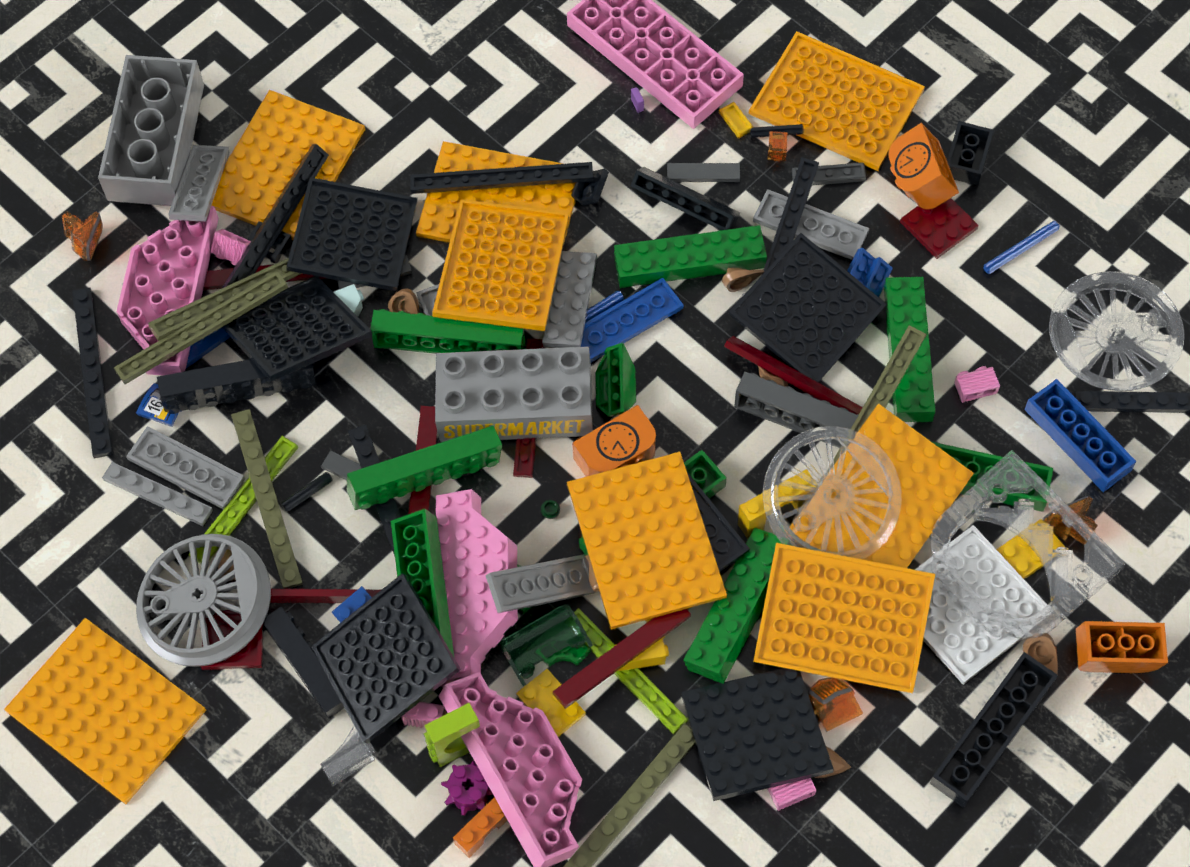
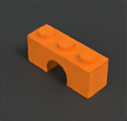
(472, 835)

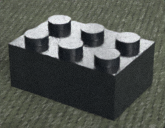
(969, 152)

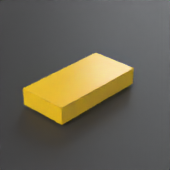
(736, 119)

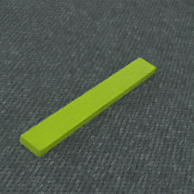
(245, 497)
(635, 680)

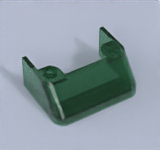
(549, 634)

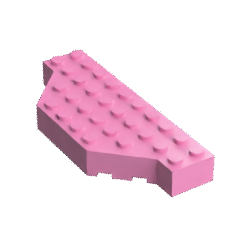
(163, 277)
(469, 552)
(522, 768)

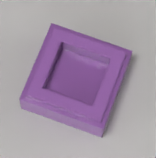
(637, 99)

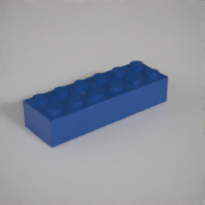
(1080, 435)

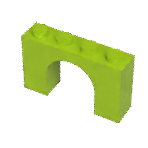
(445, 734)

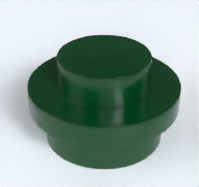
(550, 509)

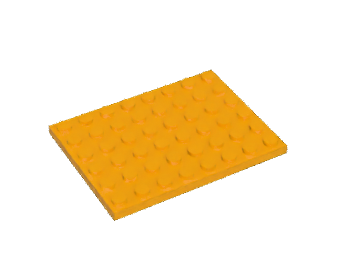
(837, 100)
(273, 151)
(442, 207)
(501, 265)
(928, 485)
(646, 540)
(844, 617)
(105, 710)

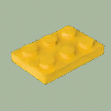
(1022, 556)
(539, 694)

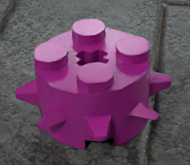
(467, 799)

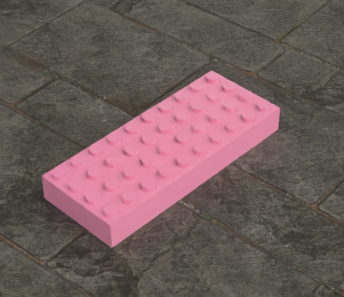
(658, 55)

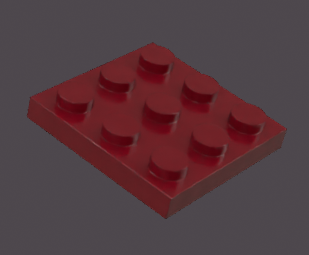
(939, 227)
(247, 657)

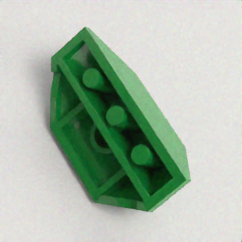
(615, 381)

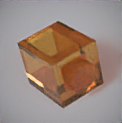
(777, 146)

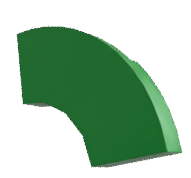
(567, 654)

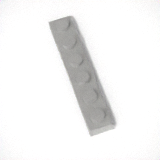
(157, 494)

